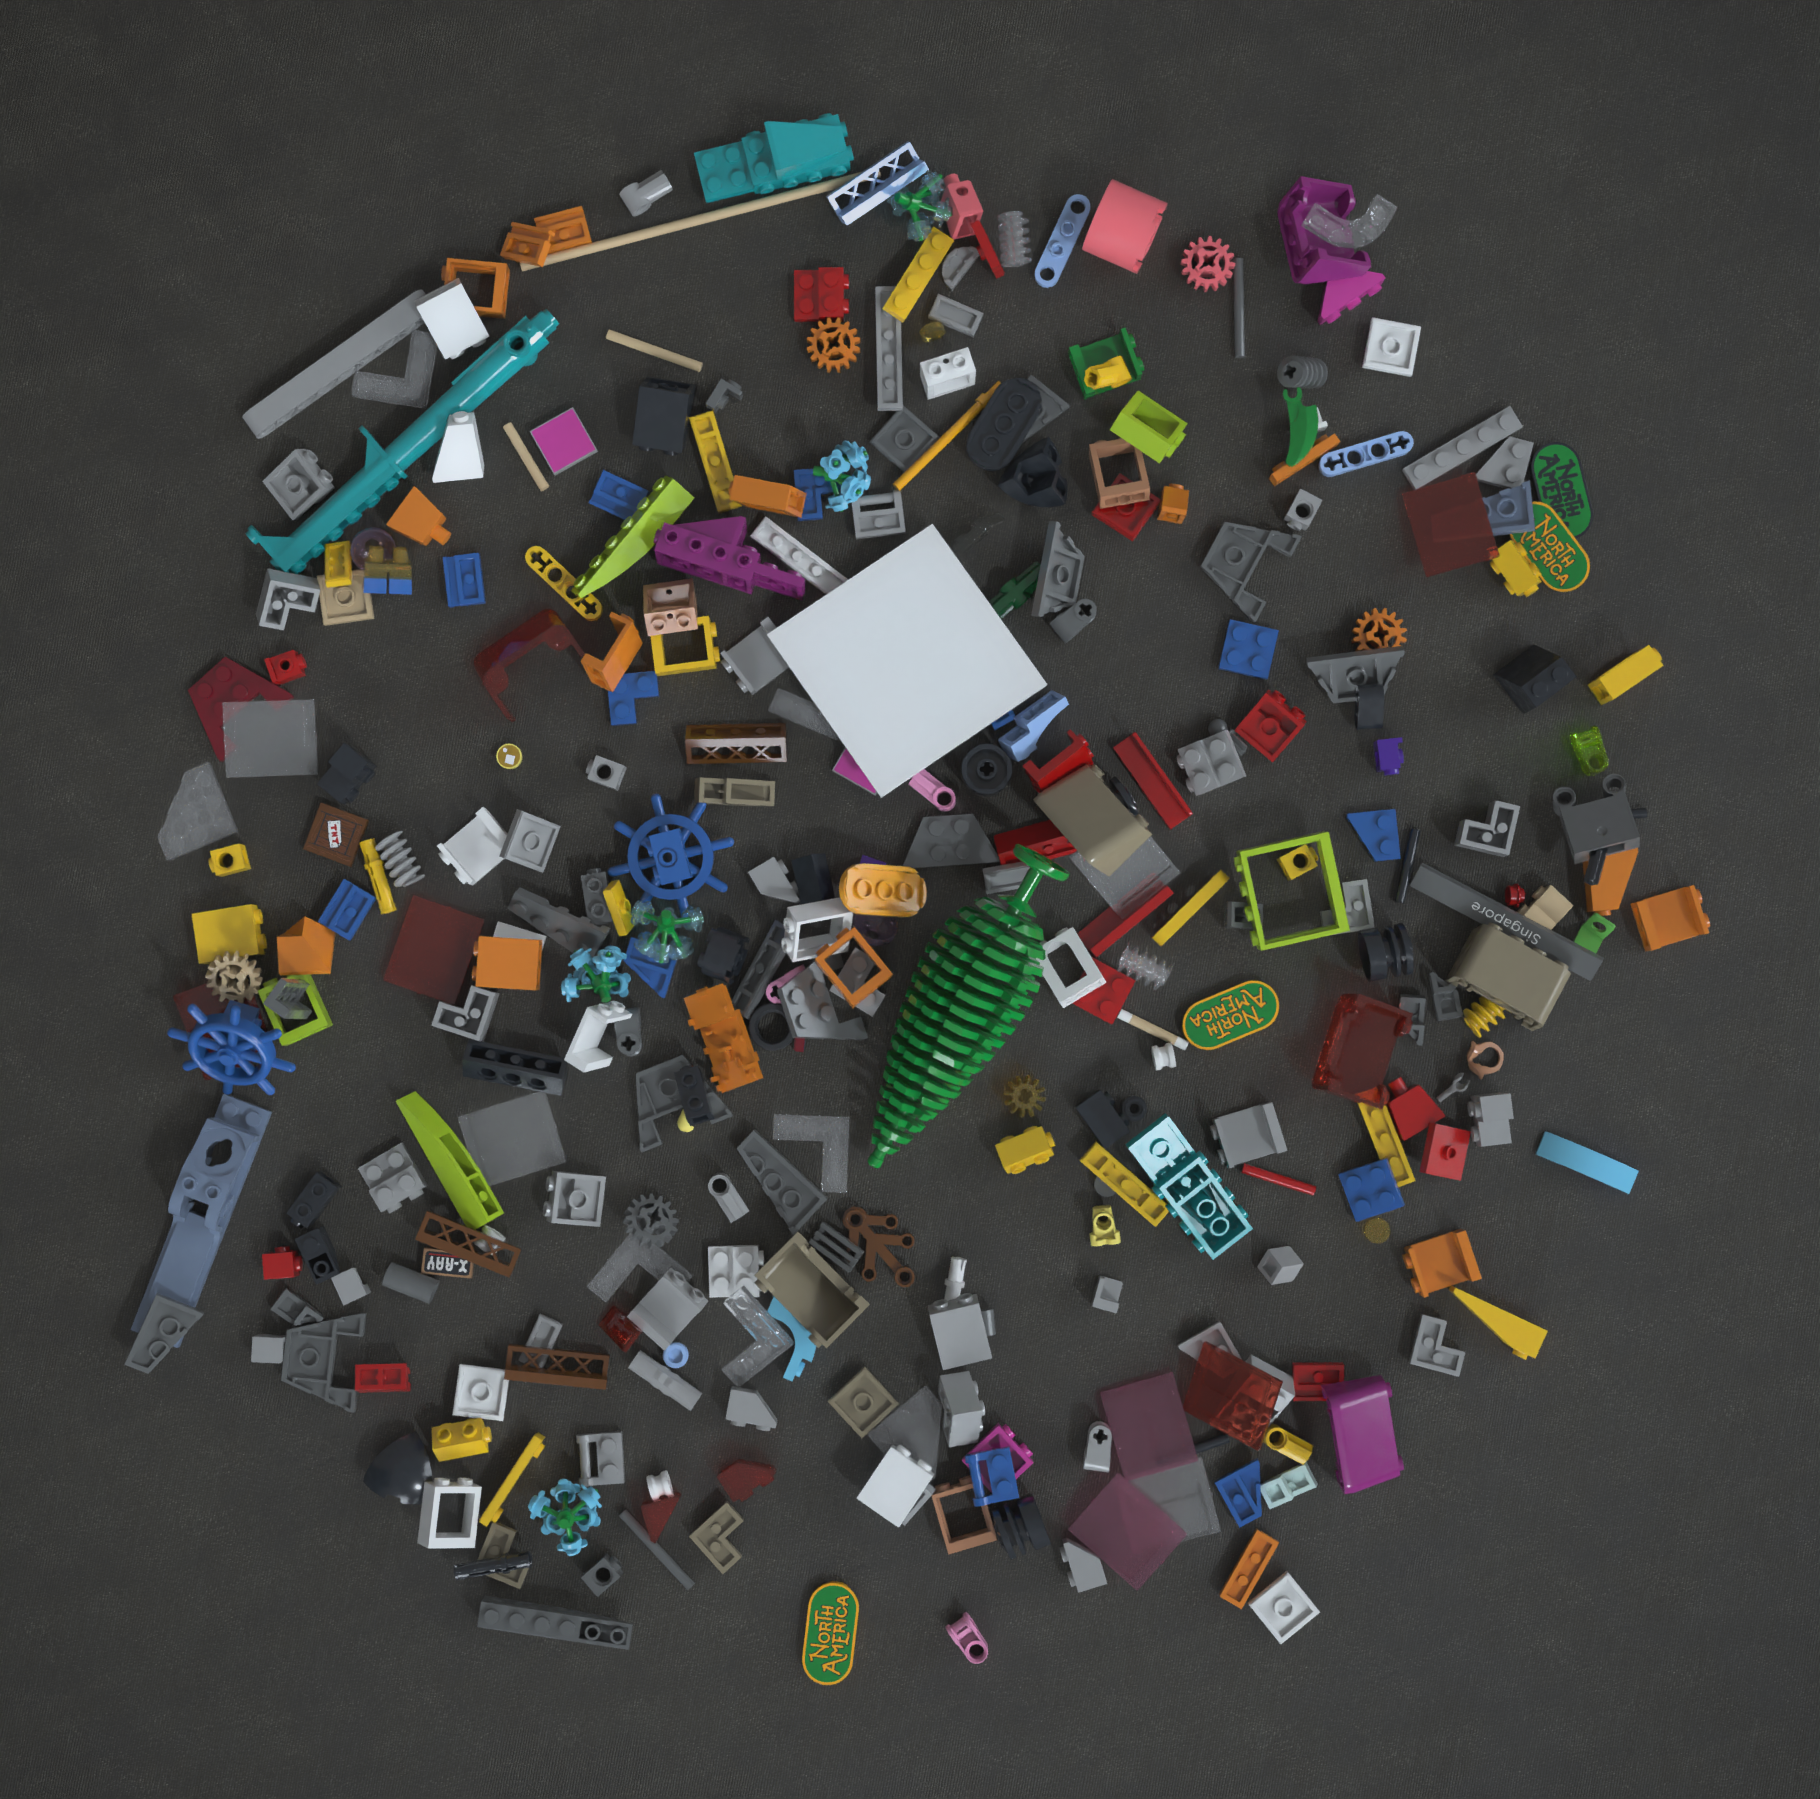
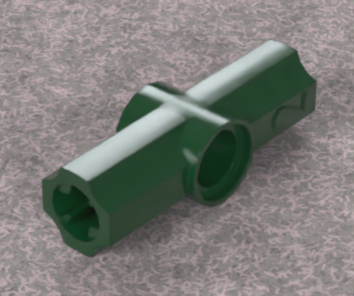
(1016, 591)

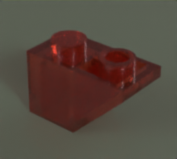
(744, 1476)

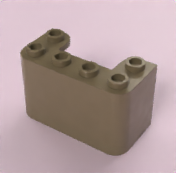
(1510, 974)

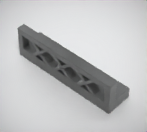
(285, 999)

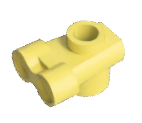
(1104, 1231)

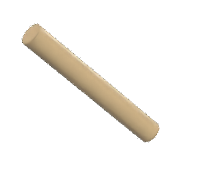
(525, 456)

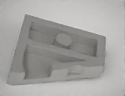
(1507, 464)
(1213, 1334)

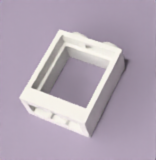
(946, 378)
(806, 948)
(429, 1513)

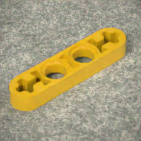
(562, 585)
(1190, 908)

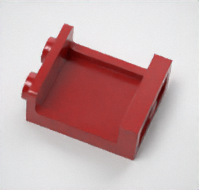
(1062, 765)

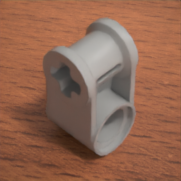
(1097, 1451)

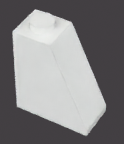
(460, 450)

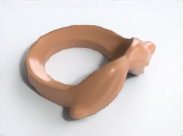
(1476, 1049)

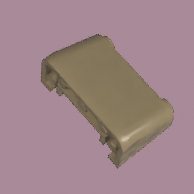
(1093, 818)
(810, 1290)

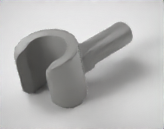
(1453, 1088)

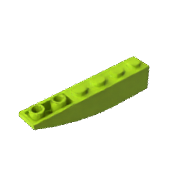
(636, 536)
(451, 1163)

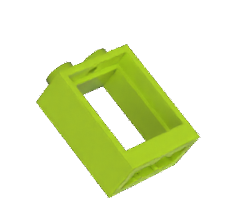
(1142, 435)
(303, 1031)

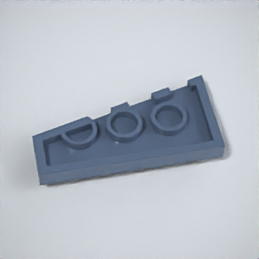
(1511, 510)

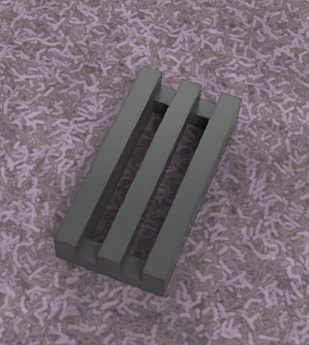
(819, 1235)

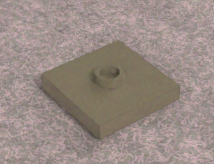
(863, 1402)

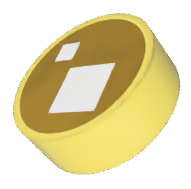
(509, 756)

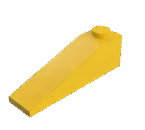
(1513, 1331)

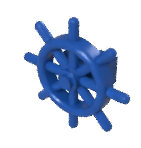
(670, 856)
(234, 1038)

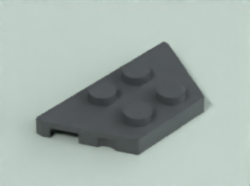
(1058, 573)
(1344, 671)
(950, 842)

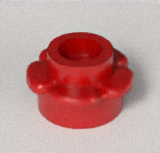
(1514, 895)

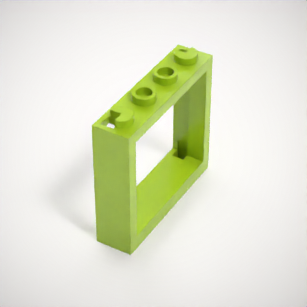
(1332, 886)

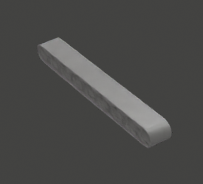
(335, 367)

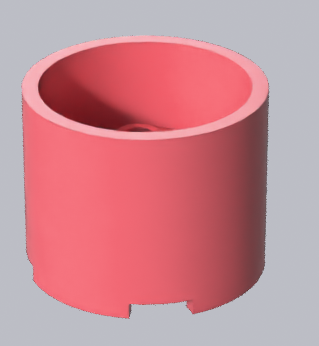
(1124, 226)

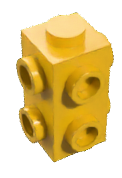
(1520, 575)
(1025, 1149)
(460, 1439)

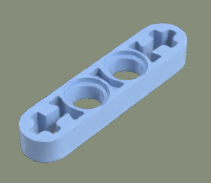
(1364, 451)

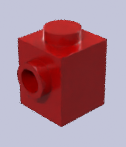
(281, 1263)

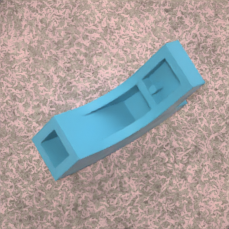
(803, 1346)

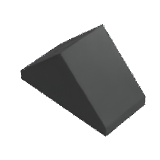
(1235, 915)

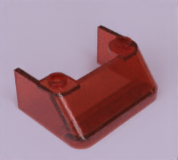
(541, 627)

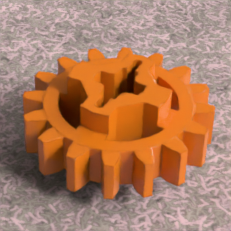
(842, 351)
(1378, 625)

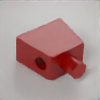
(1411, 1109)

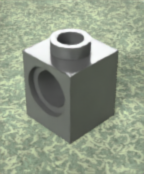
(595, 1582)

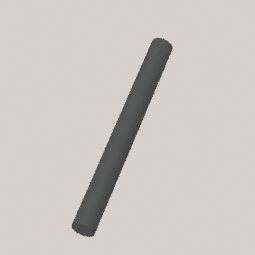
(1239, 308)
(657, 1550)

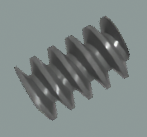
(1302, 372)

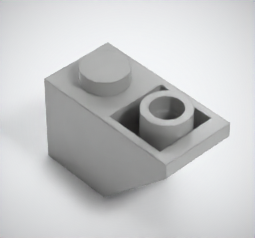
(772, 882)
(749, 1407)
(1084, 1564)

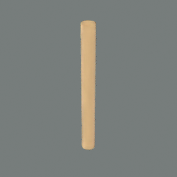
(654, 350)

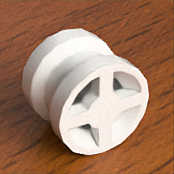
(1163, 1056)
(482, 1244)
(659, 1485)

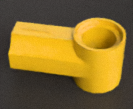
(1111, 373)
(1289, 1444)

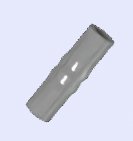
(665, 1380)

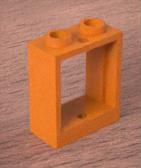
(501, 283)
(767, 496)
(870, 986)

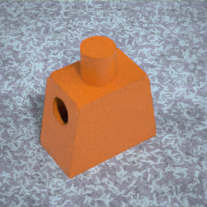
(419, 520)

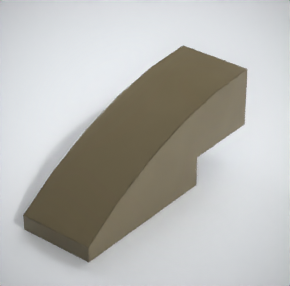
(734, 792)

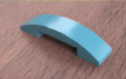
(1587, 1162)

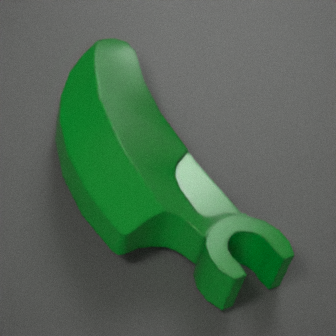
(1302, 428)

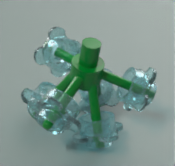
(928, 193)
(666, 924)

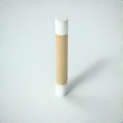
(1153, 1029)

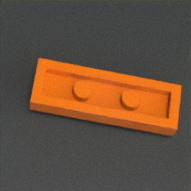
(1322, 446)
(1248, 1568)

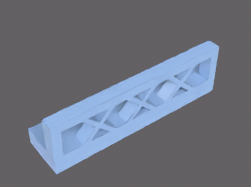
(883, 190)

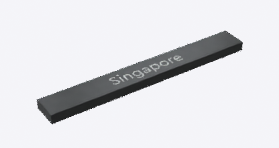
(1512, 923)

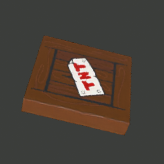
(336, 834)

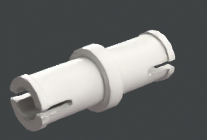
(955, 1278)

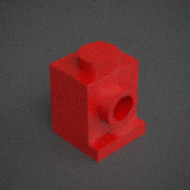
(295, 670)

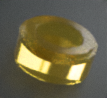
(932, 331)
(1377, 1230)

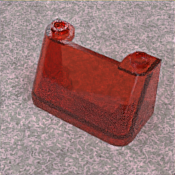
(1360, 1049)

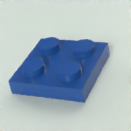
(1248, 649)
(1371, 1189)

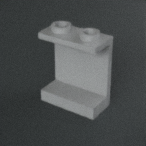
(755, 659)
(1248, 1134)
(667, 1308)
(959, 1331)

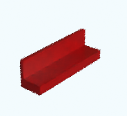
(1152, 780)
(1040, 837)
(1109, 927)

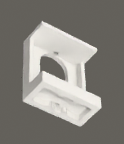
(1083, 986)

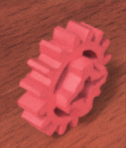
(1214, 272)

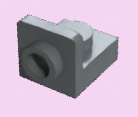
(719, 396)

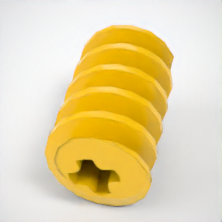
(1482, 1014)

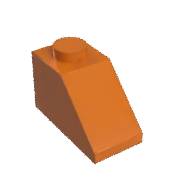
(1173, 504)

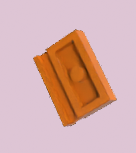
(569, 229)
(527, 244)

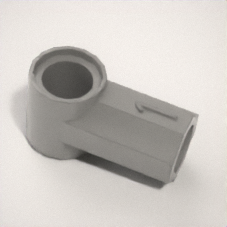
(641, 195)
(728, 1199)

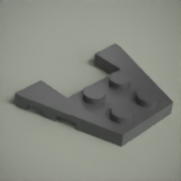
(1235, 558)
(811, 1009)
(660, 1095)
(311, 1358)

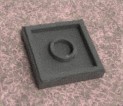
(904, 439)

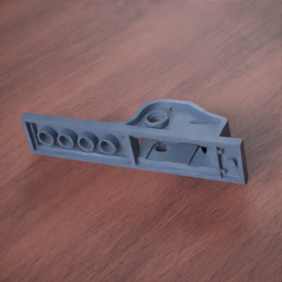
(197, 1237)

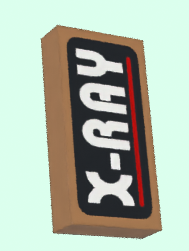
(445, 1264)

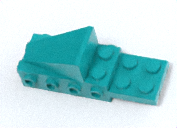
(776, 158)
(1189, 1187)

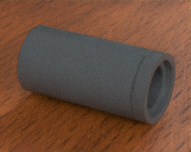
(410, 1282)

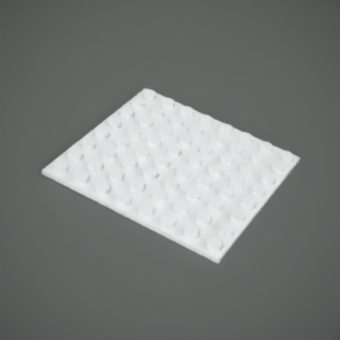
(906, 660)

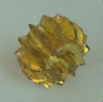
(1017, 1092)

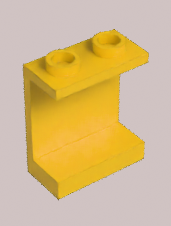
(229, 931)

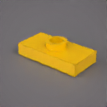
(338, 564)
(619, 907)

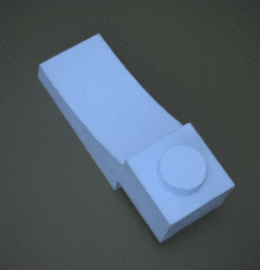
(1031, 723)

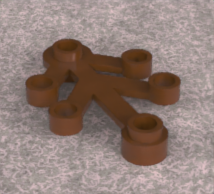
(876, 1242)

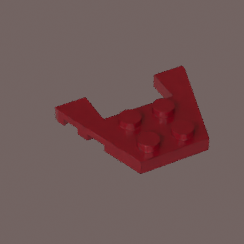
(228, 683)

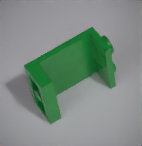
(1099, 353)

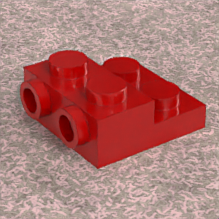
(820, 294)
(1271, 724)

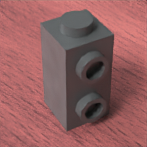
(595, 903)

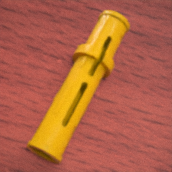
(376, 871)

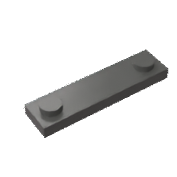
(760, 972)

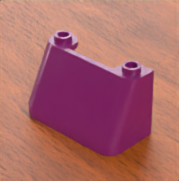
(1308, 255)
(1362, 1433)

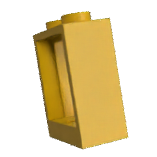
(712, 652)
(1626, 674)

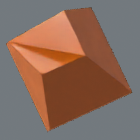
(306, 949)

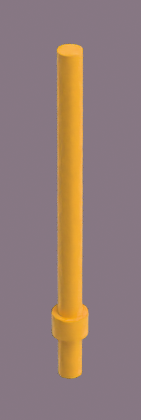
(954, 430)

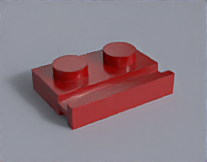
(1310, 1377)

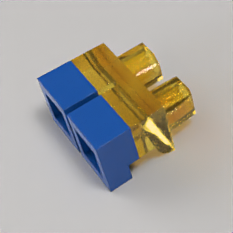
(376, 572)

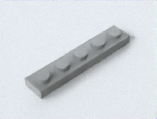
(888, 354)
(1462, 448)

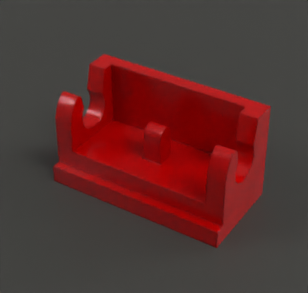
(382, 1378)

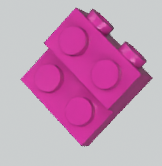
(998, 1438)

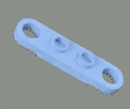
(1062, 241)

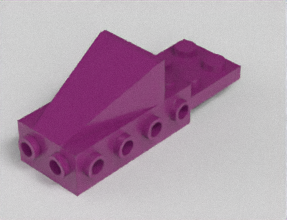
(716, 554)

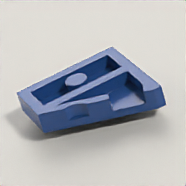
(1378, 833)
(652, 972)
(1242, 1492)

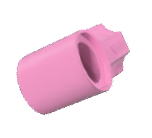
(931, 788)

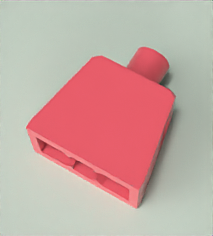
(964, 206)

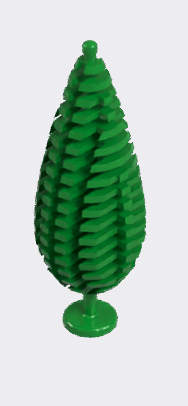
(961, 1006)

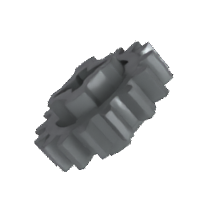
(639, 1220)

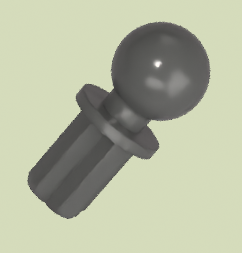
(1219, 725)

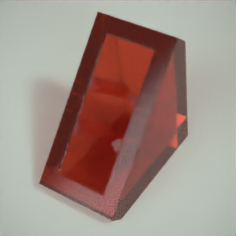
(620, 1328)
(657, 1513)

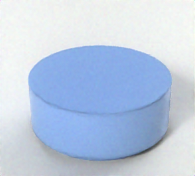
(676, 1355)

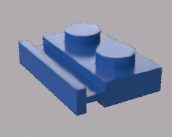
(617, 495)
(464, 580)
(347, 909)

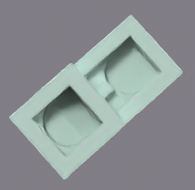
(1287, 1485)

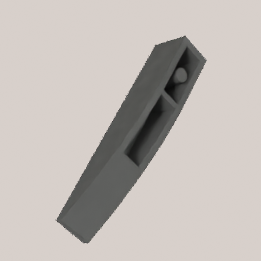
(553, 1622)

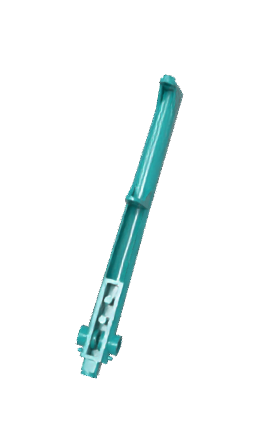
(387, 465)

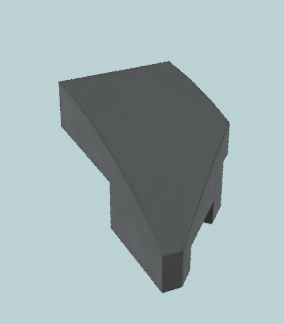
(1445, 999)
(1416, 1005)
(295, 1309)

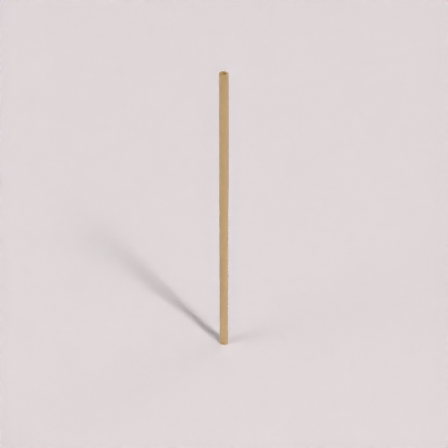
(695, 220)

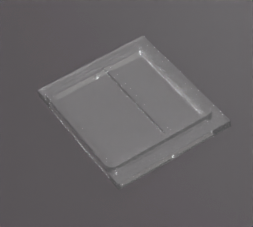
(270, 738)
(1134, 880)
(513, 1138)
(1183, 1497)

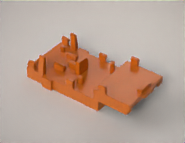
(724, 1038)

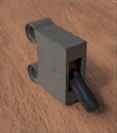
(1597, 826)

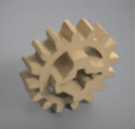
(233, 973)

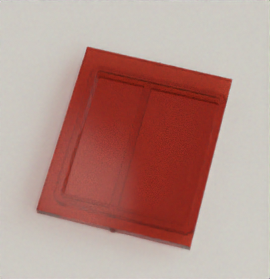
(433, 950)
(1232, 1395)

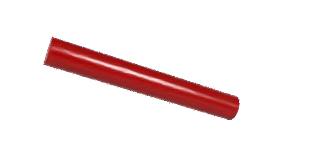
(1278, 1179)

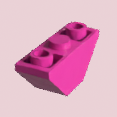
(1347, 294)

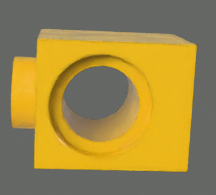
(239, 864)
(1288, 867)

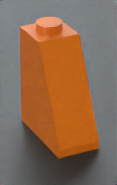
(1612, 883)

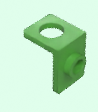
(1590, 936)

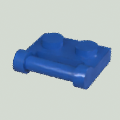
(1000, 1474)

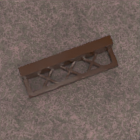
(735, 738)
(467, 1252)
(556, 1376)

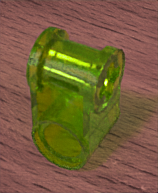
(1589, 748)

